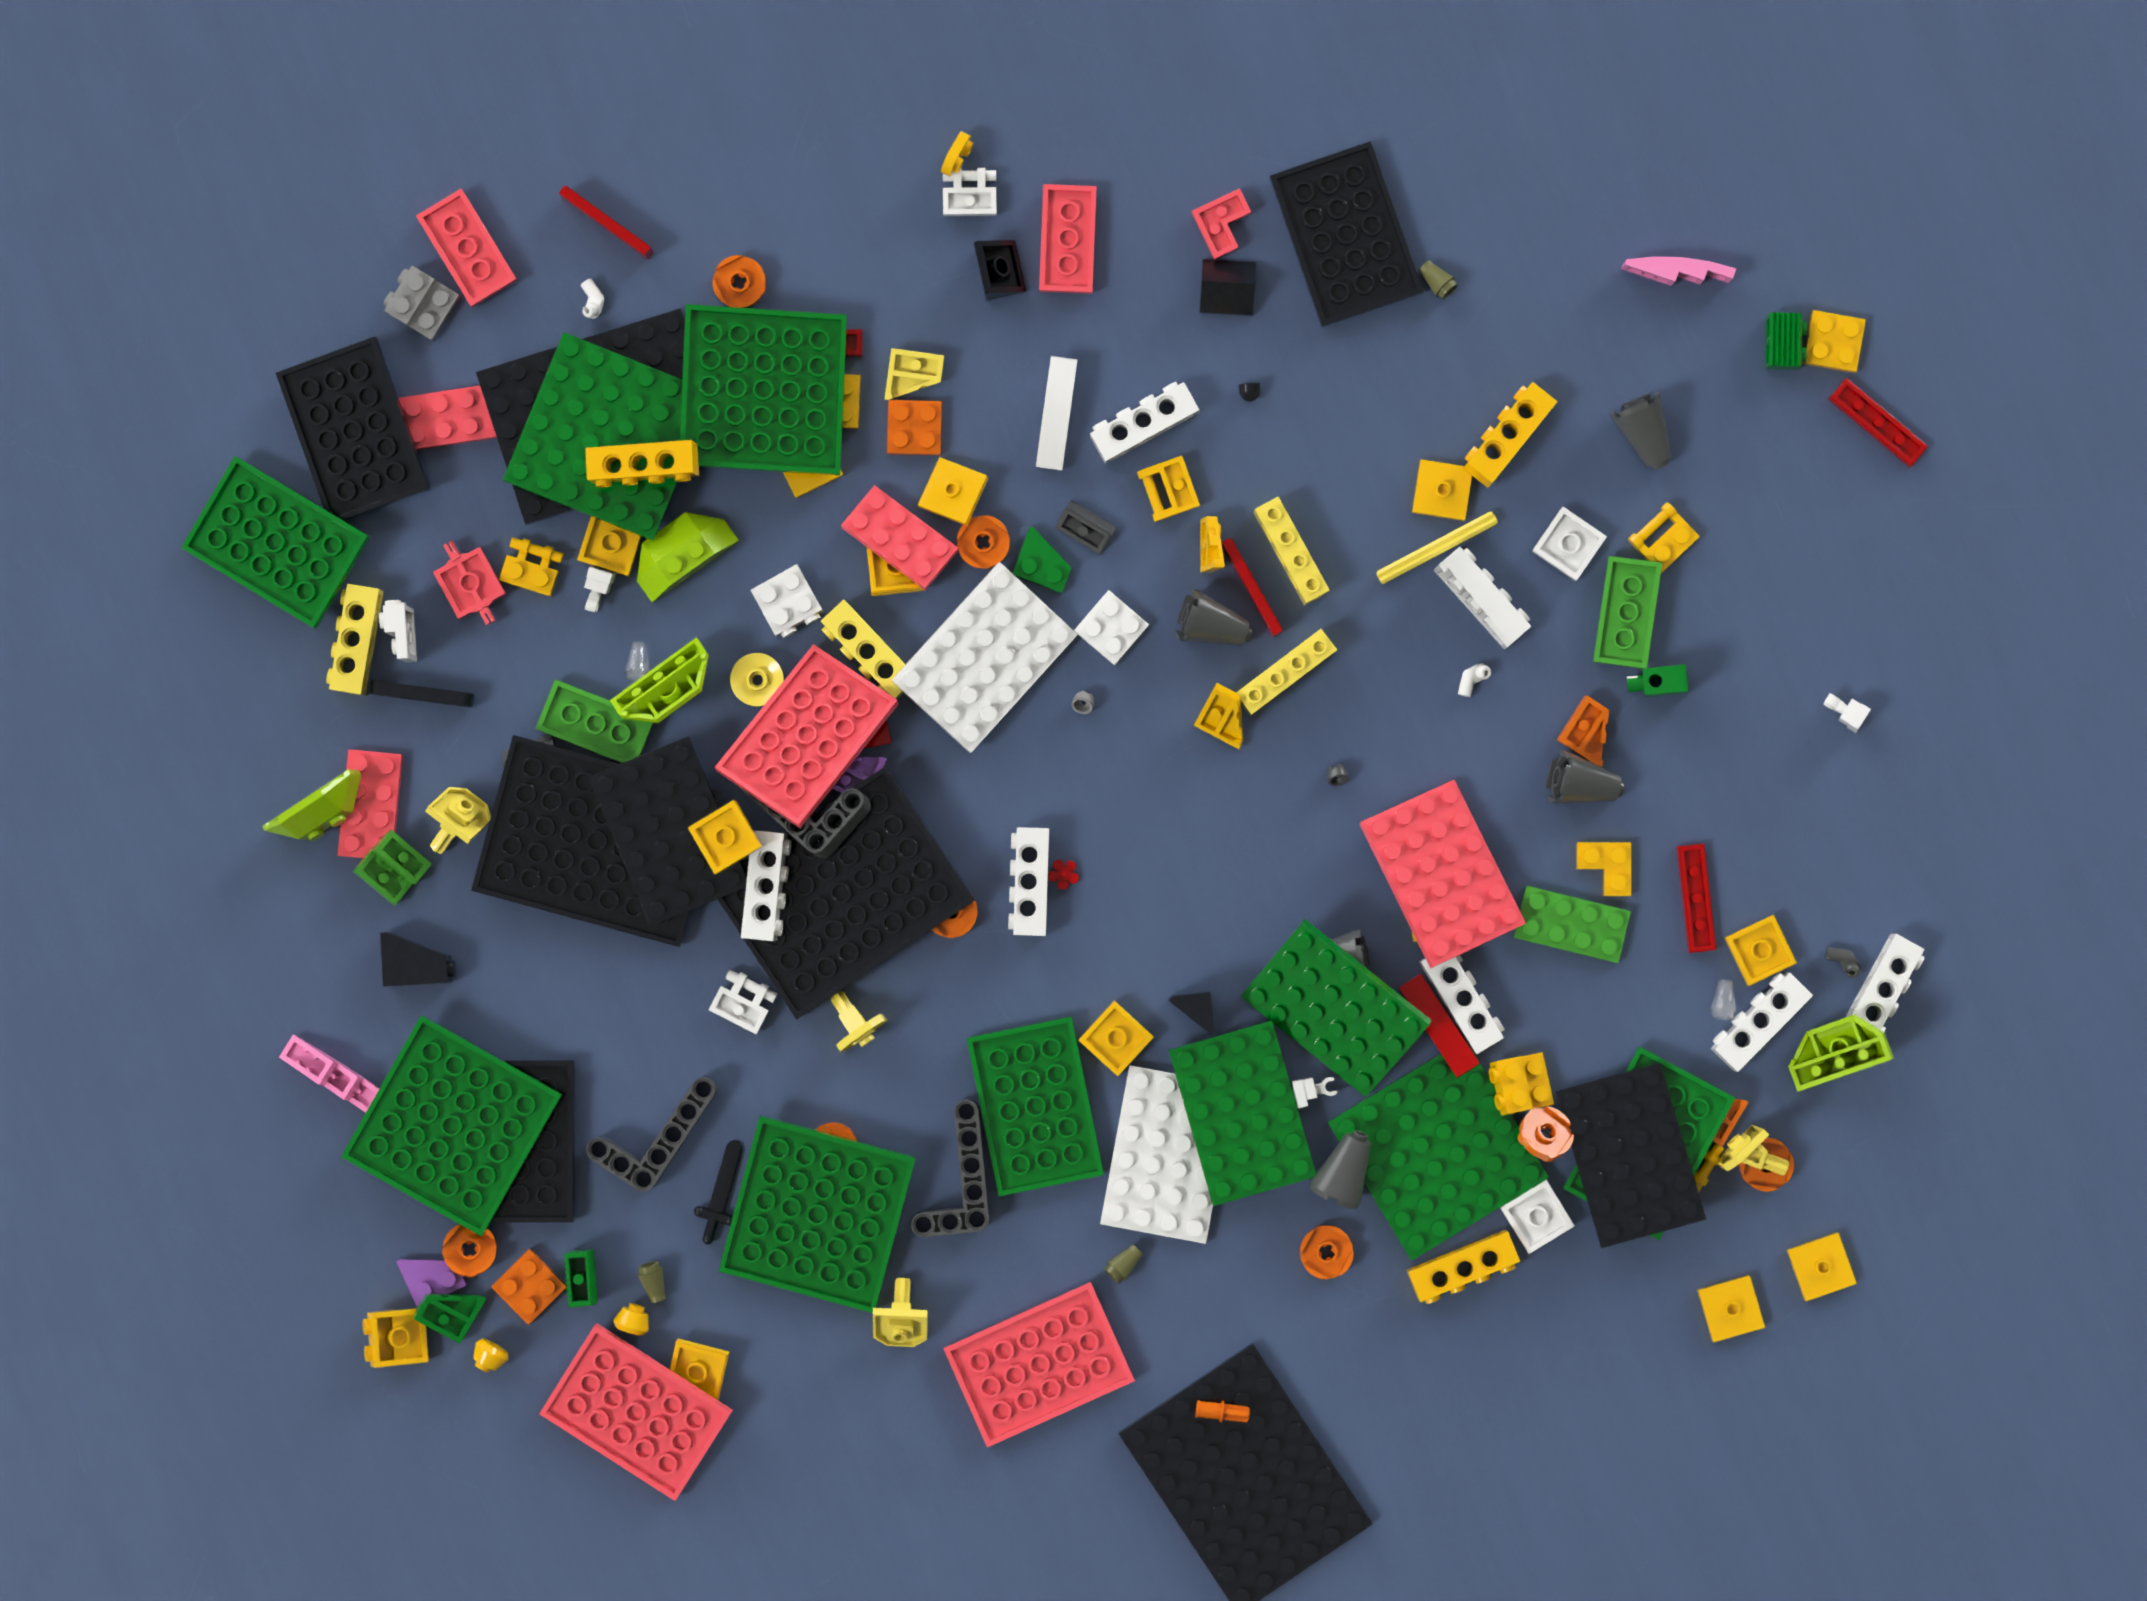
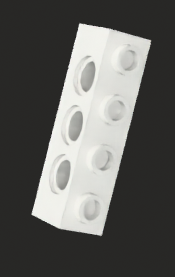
(1184, 409)
(1039, 840)
(752, 925)
(1911, 958)
(1795, 997)
(1479, 1038)

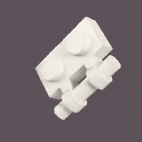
(970, 200)
(739, 1009)

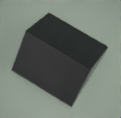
(999, 268)
(1227, 287)
(1197, 1007)

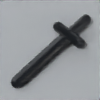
(715, 1212)

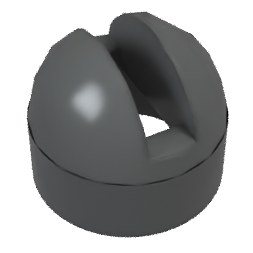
(1337, 775)

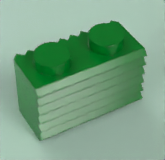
(1784, 341)
(581, 1278)

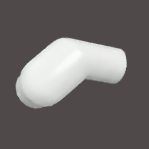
(595, 299)
(1471, 676)

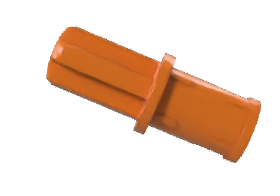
(1222, 1411)

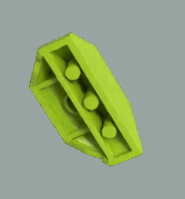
(681, 551)
(665, 686)
(319, 810)
(1838, 1051)

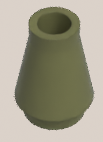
(1438, 280)
(1123, 1264)
(652, 1279)

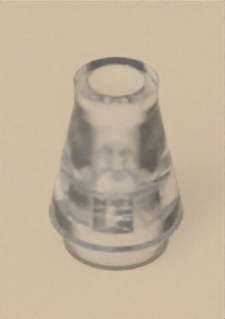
(637, 662)
(1724, 1002)

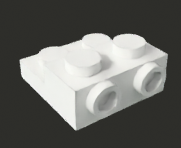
(787, 601)
(400, 623)

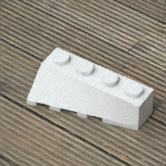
(1482, 597)

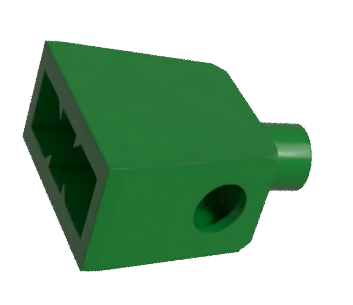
(1673, 681)

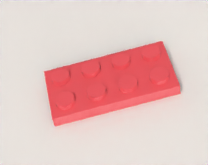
(1067, 239)
(466, 248)
(448, 417)
(899, 537)
(375, 802)

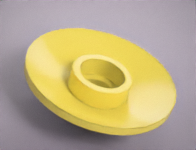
(749, 667)

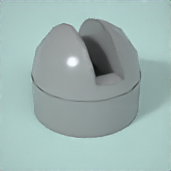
(1083, 708)

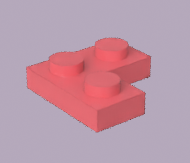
(1214, 221)

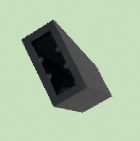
(413, 963)

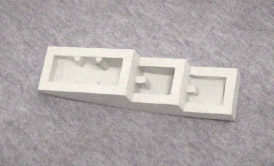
(1056, 413)

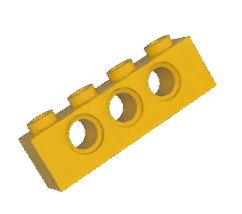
(601, 458)
(1487, 469)
(1422, 1274)

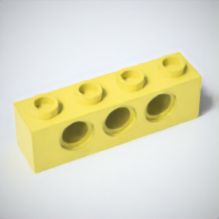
(1291, 551)
(845, 615)
(1286, 672)
(357, 680)

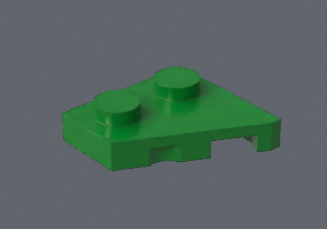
(1041, 563)
(449, 1313)

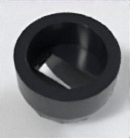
(1249, 391)

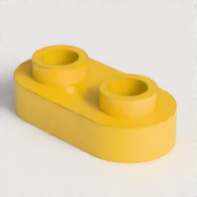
(961, 147)

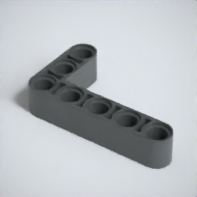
(824, 826)
(662, 1141)
(967, 1178)

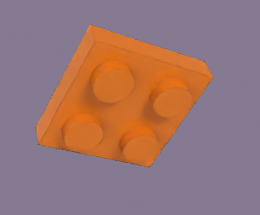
(914, 427)
(529, 1286)

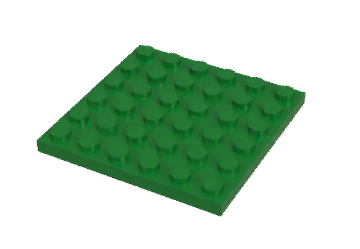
(764, 388)
(598, 402)
(451, 1125)
(1439, 1153)
(817, 1214)

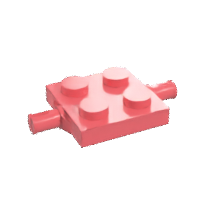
(469, 583)

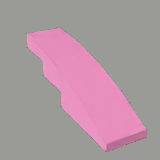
(1669, 268)
(329, 1073)

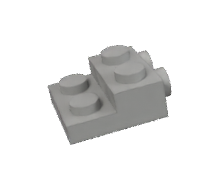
(421, 302)

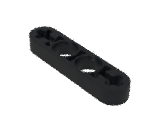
(421, 693)

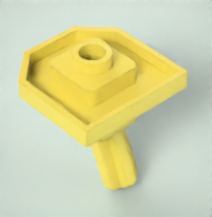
(460, 815)
(860, 1030)
(1748, 1150)
(900, 1324)

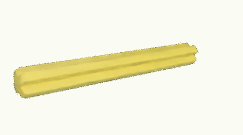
(1436, 547)

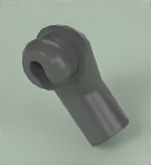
(1846, 959)

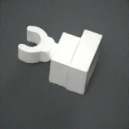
(599, 582)
(1852, 714)
(1306, 1089)

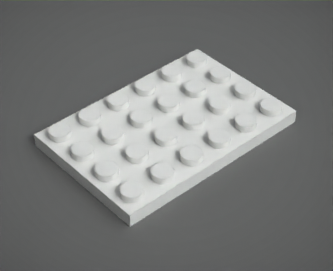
(984, 657)
(1155, 1165)

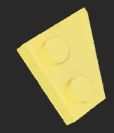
(912, 371)

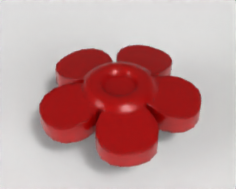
(1063, 874)

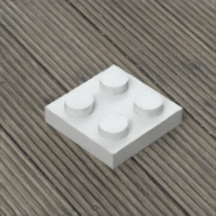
(1569, 543)
(1111, 627)
(1537, 1216)

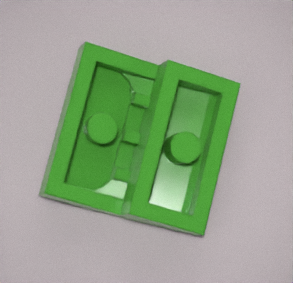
(392, 867)

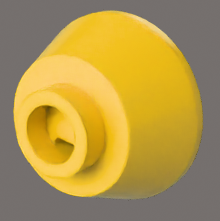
(632, 1320)
(489, 1355)

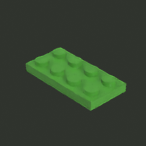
(1627, 612)
(592, 723)
(1572, 924)

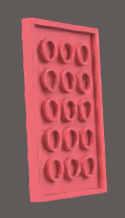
(806, 735)
(1442, 873)
(1039, 1364)
(635, 1411)

